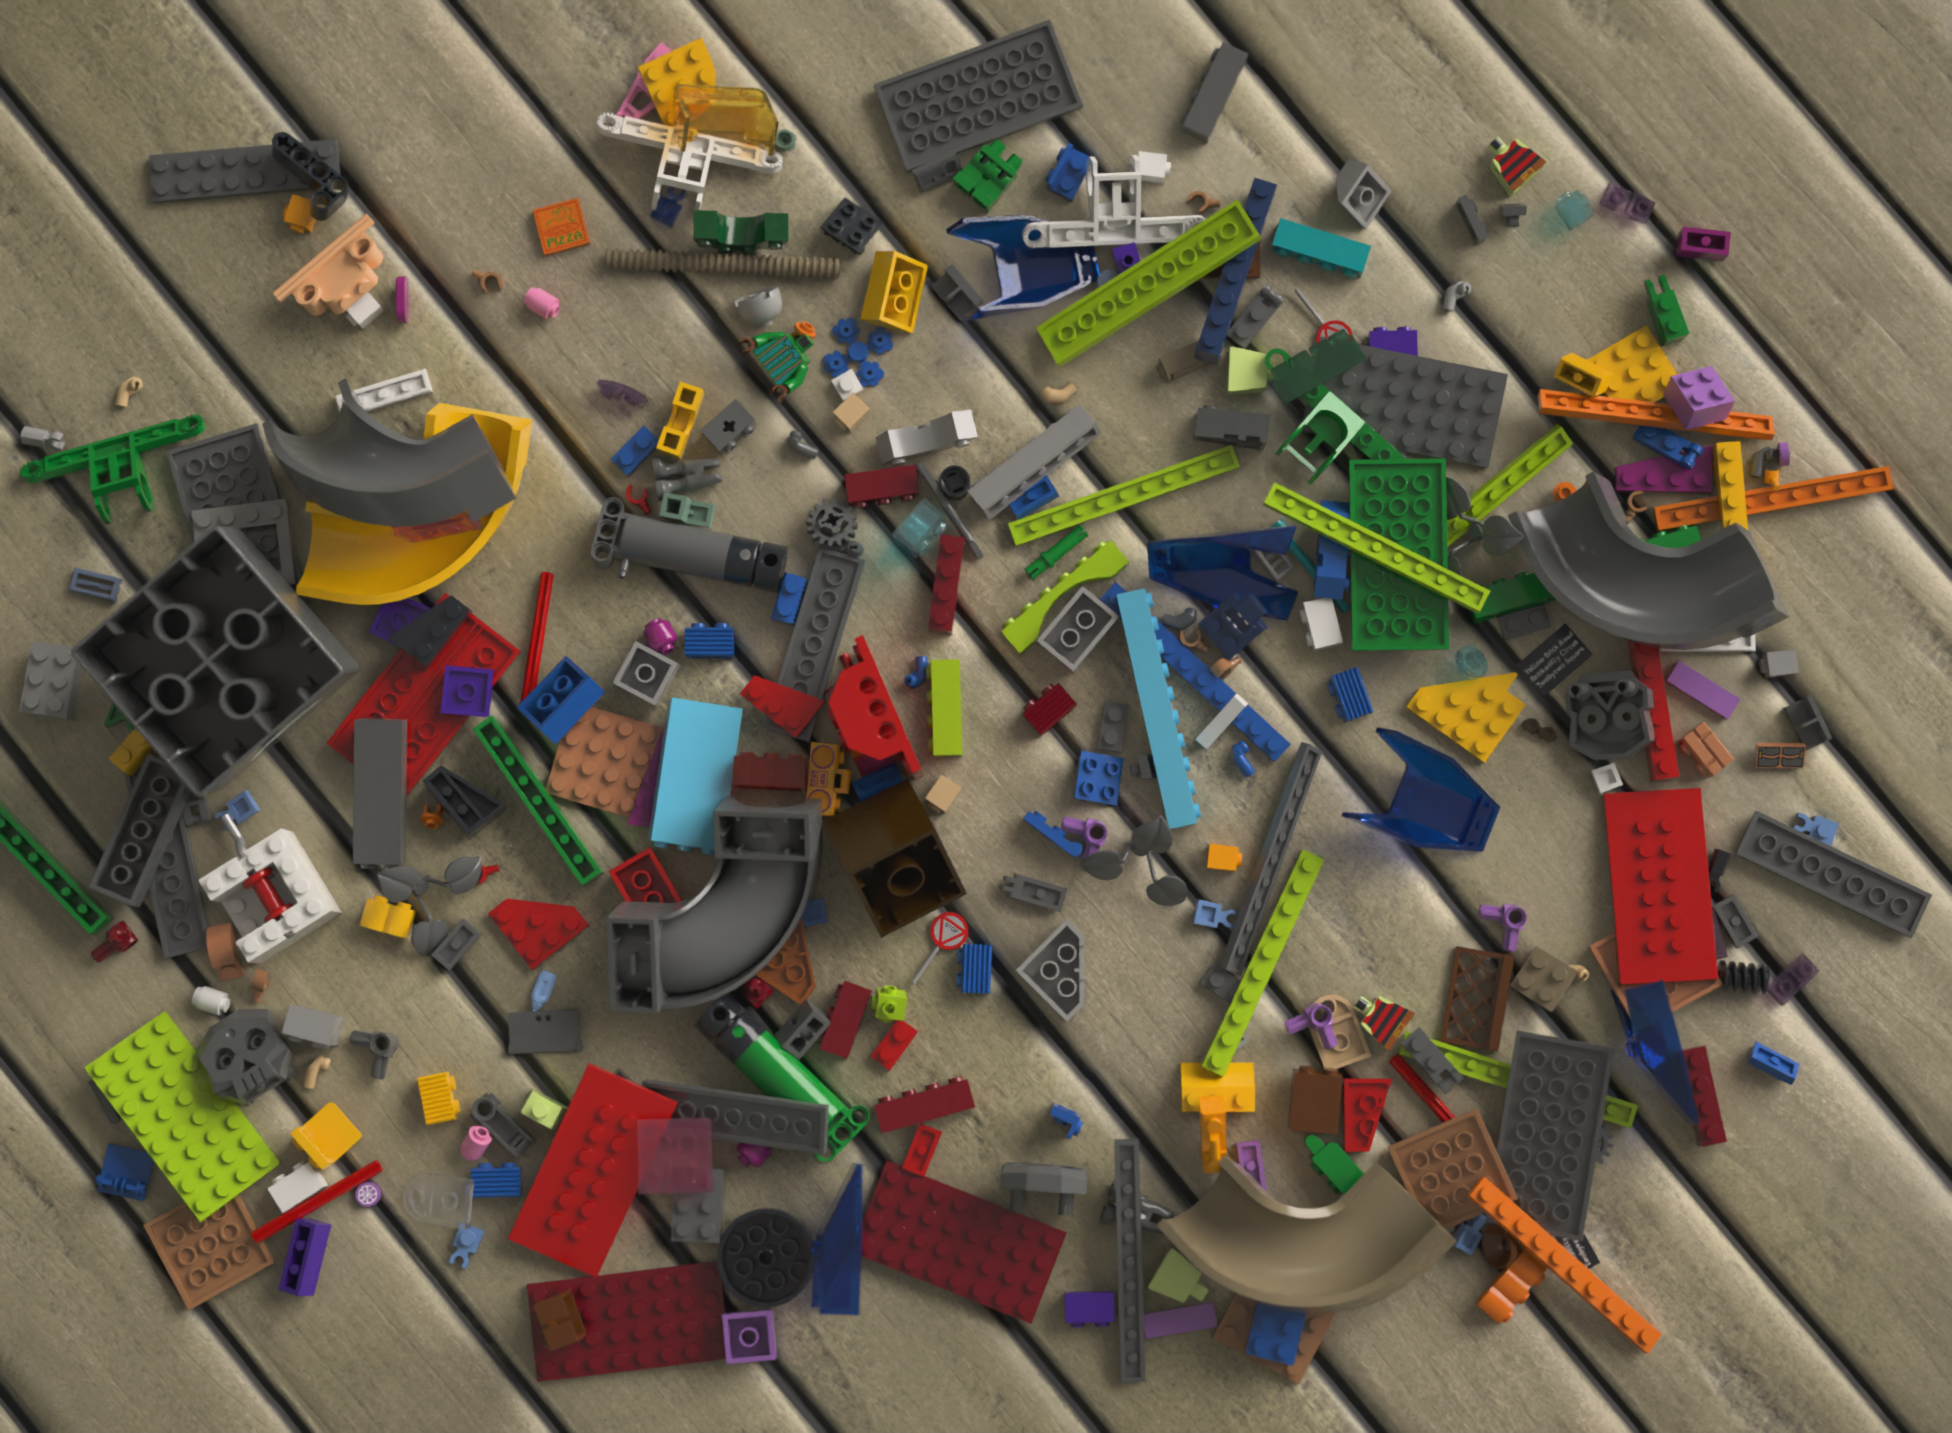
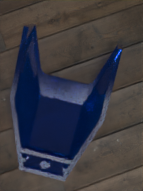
(1025, 274)
(1220, 564)
(1434, 801)
(1656, 1045)
(840, 1250)

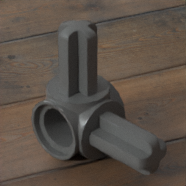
(373, 1042)

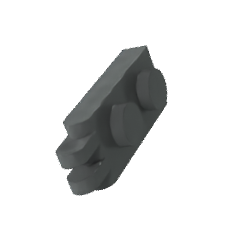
(1035, 892)

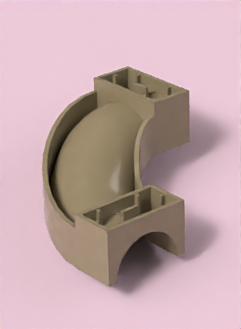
(1309, 1257)

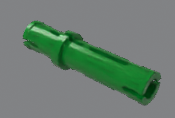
(1057, 551)

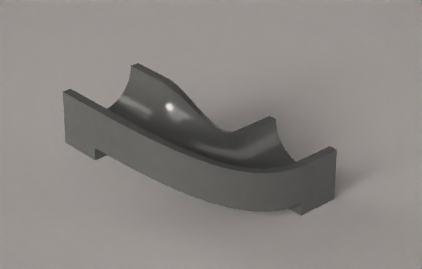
(391, 479)
(1644, 590)
(730, 927)

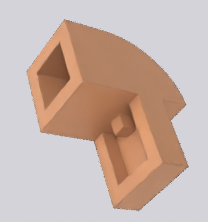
(223, 951)

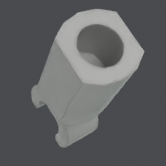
(42, 438)

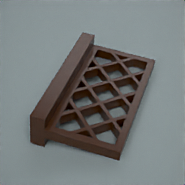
(1498, 1004)

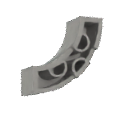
(940, 434)

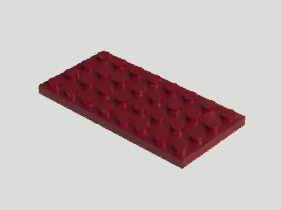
(959, 1242)
(636, 1321)

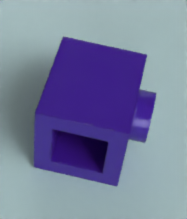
(1125, 257)

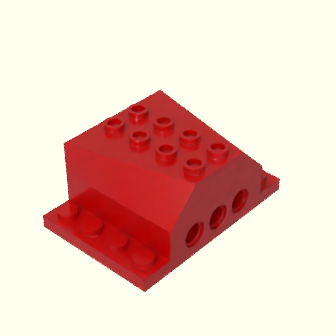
(868, 717)

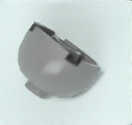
(760, 306)

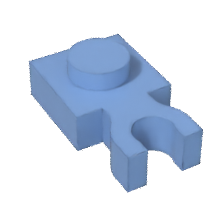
(240, 808)
(1818, 828)
(1210, 914)
(467, 1241)

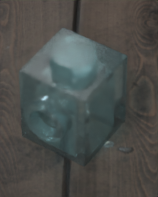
(1573, 209)

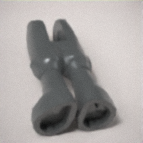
(690, 469)
(1148, 1209)

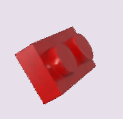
(894, 1044)
(922, 1149)

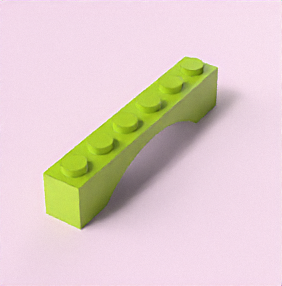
(1102, 565)

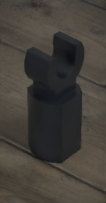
(1717, 867)

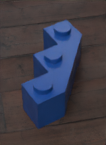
(1331, 559)

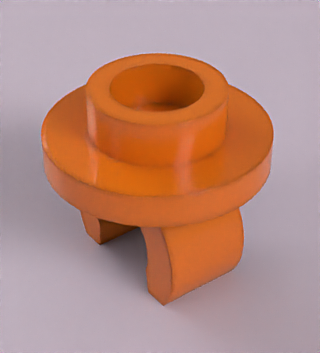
(802, 328)
(1563, 490)
(432, 820)

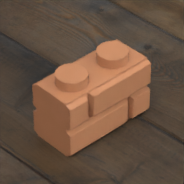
(1705, 750)

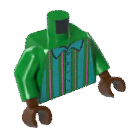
(782, 358)

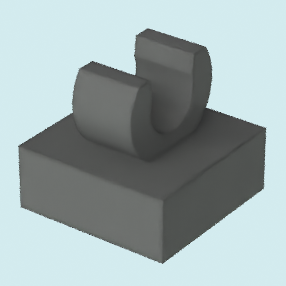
(1512, 212)
(1145, 767)

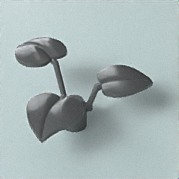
(1496, 532)
(1149, 837)
(400, 881)

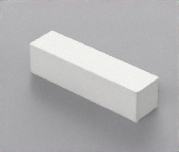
(1221, 721)

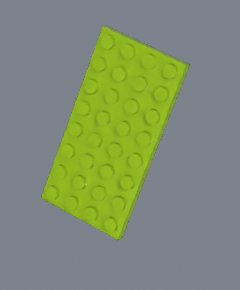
(185, 1128)

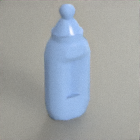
(542, 989)

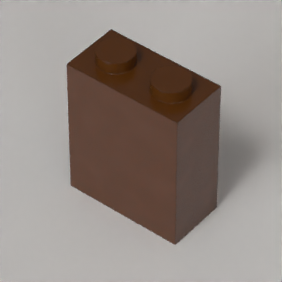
(1315, 1100)

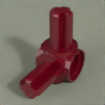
(118, 939)
(756, 992)

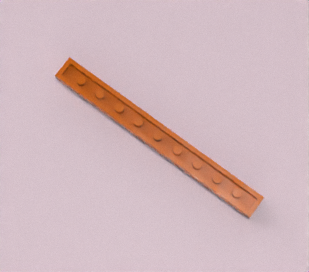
(1648, 414)
(1769, 500)
(1564, 1264)

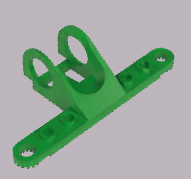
(1335, 425)
(111, 456)

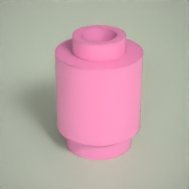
(542, 303)
(475, 1143)

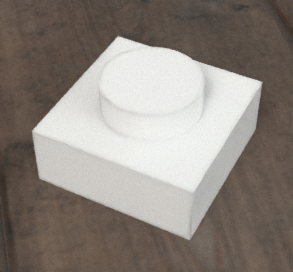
(847, 384)
(1606, 778)

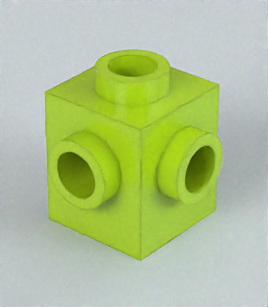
(889, 1003)

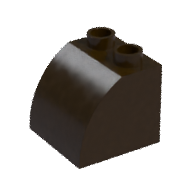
(894, 857)

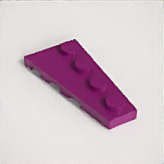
(1665, 476)
(644, 802)

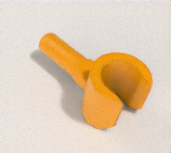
(1772, 478)

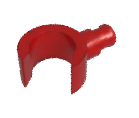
(642, 503)
(488, 870)

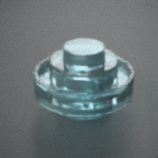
(1471, 662)

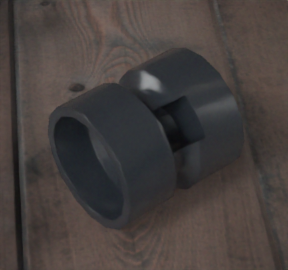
(954, 482)

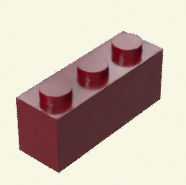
(882, 486)
(844, 1019)

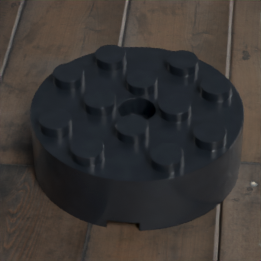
(741, 1264)

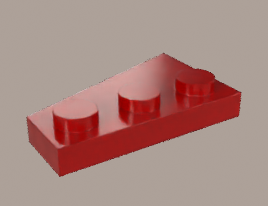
(783, 705)
(1362, 1109)

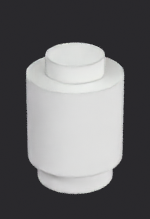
(211, 1000)

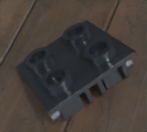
(851, 226)

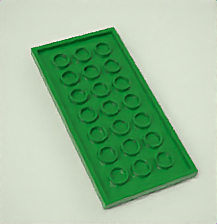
(1409, 507)

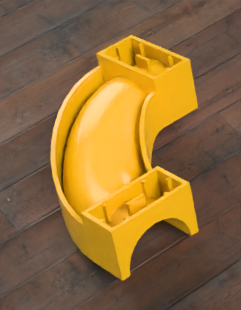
(372, 566)

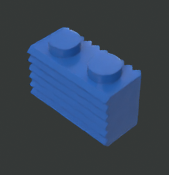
(789, 599)
(709, 642)
(1350, 695)
(975, 968)
(497, 1181)

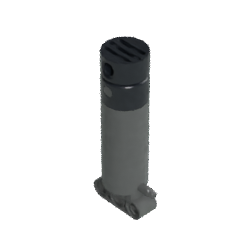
(686, 550)

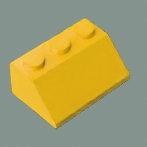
(894, 291)
(1235, 1087)

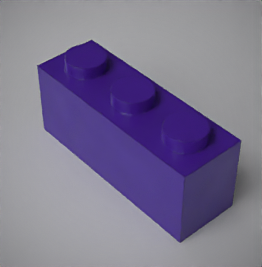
(304, 1257)

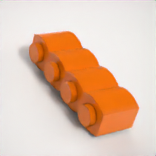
(1511, 1286)

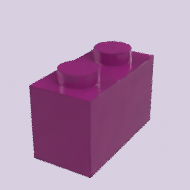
(1703, 244)

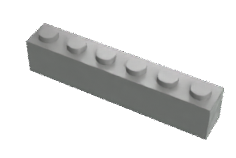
(1034, 461)

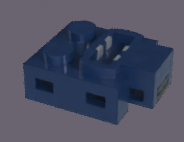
(1234, 623)

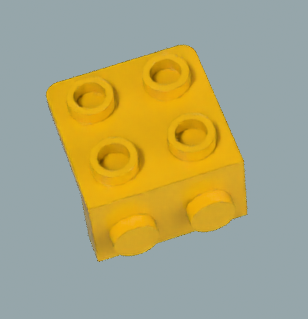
(326, 1136)

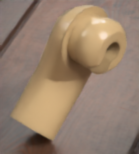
(1056, 396)

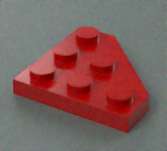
(537, 927)

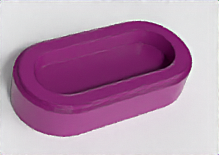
(402, 299)

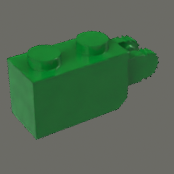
(1666, 312)
(1333, 1163)

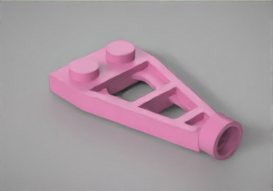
(638, 86)

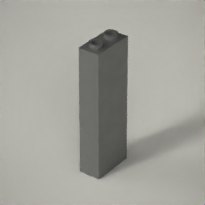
(380, 792)

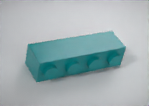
(1320, 248)

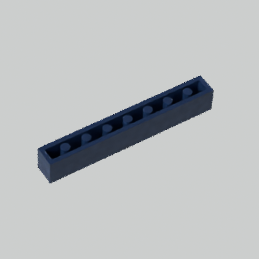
(1234, 277)

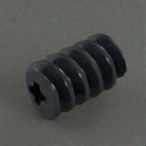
(1743, 976)

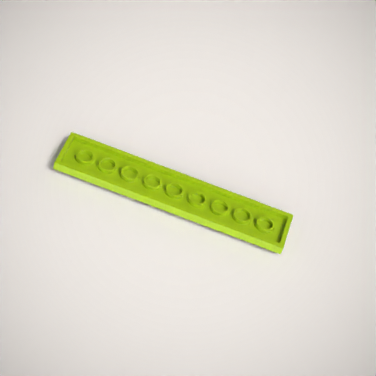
(1148, 283)

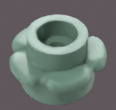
(789, 145)

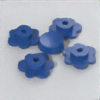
(858, 352)

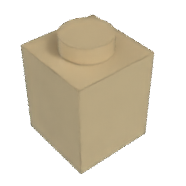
(850, 413)
(942, 795)

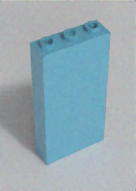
(693, 773)

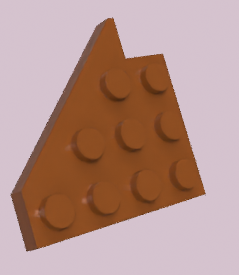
(791, 968)

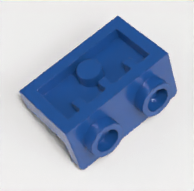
(1068, 174)
(1063, 1115)

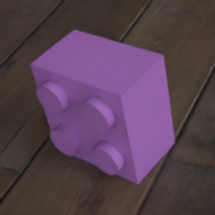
(1698, 397)
(749, 1336)

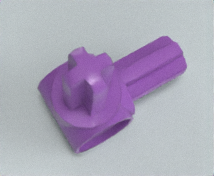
(1083, 828)
(1502, 914)
(1322, 1026)

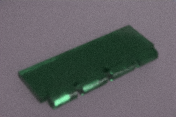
(1313, 371)

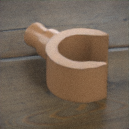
(1208, 203)
(482, 278)
(1632, 511)
(1199, 644)
(1225, 667)
(259, 984)

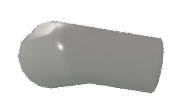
(1453, 293)

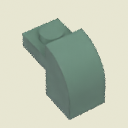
(687, 512)

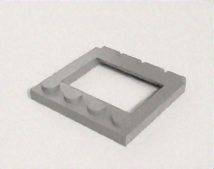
(249, 516)

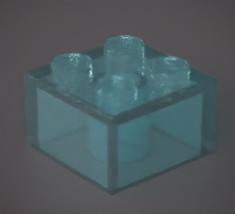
(920, 529)

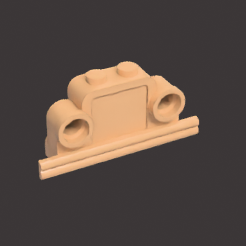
(337, 274)

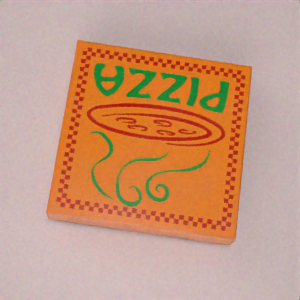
(561, 226)

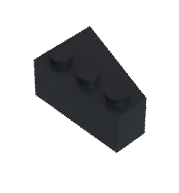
(432, 631)
(464, 803)

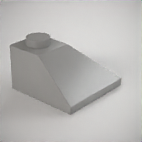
(1361, 191)

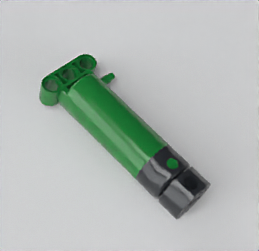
(775, 1069)

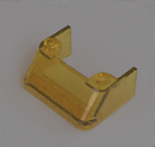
(724, 111)

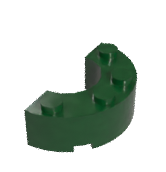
(740, 233)

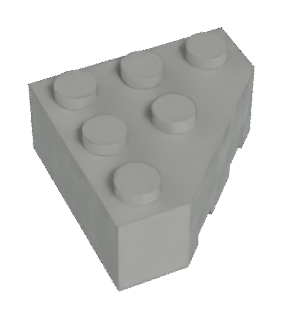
(1058, 970)

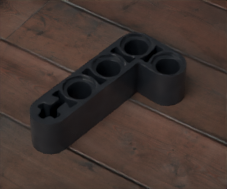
(289, 150)

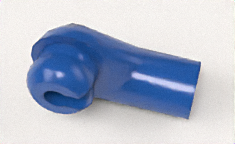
(918, 676)
(1240, 760)

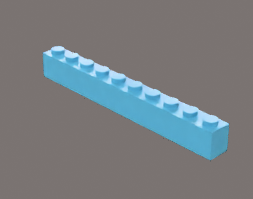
(1157, 708)

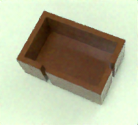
(559, 1320)

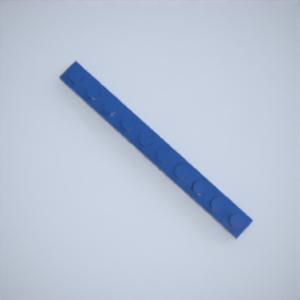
(1208, 685)

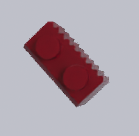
(1048, 709)

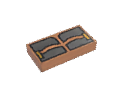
(1779, 755)

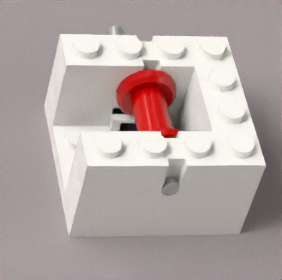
(268, 910)

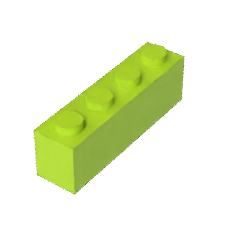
(945, 708)

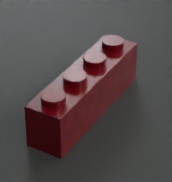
(946, 584)
(925, 1105)
(1710, 1126)

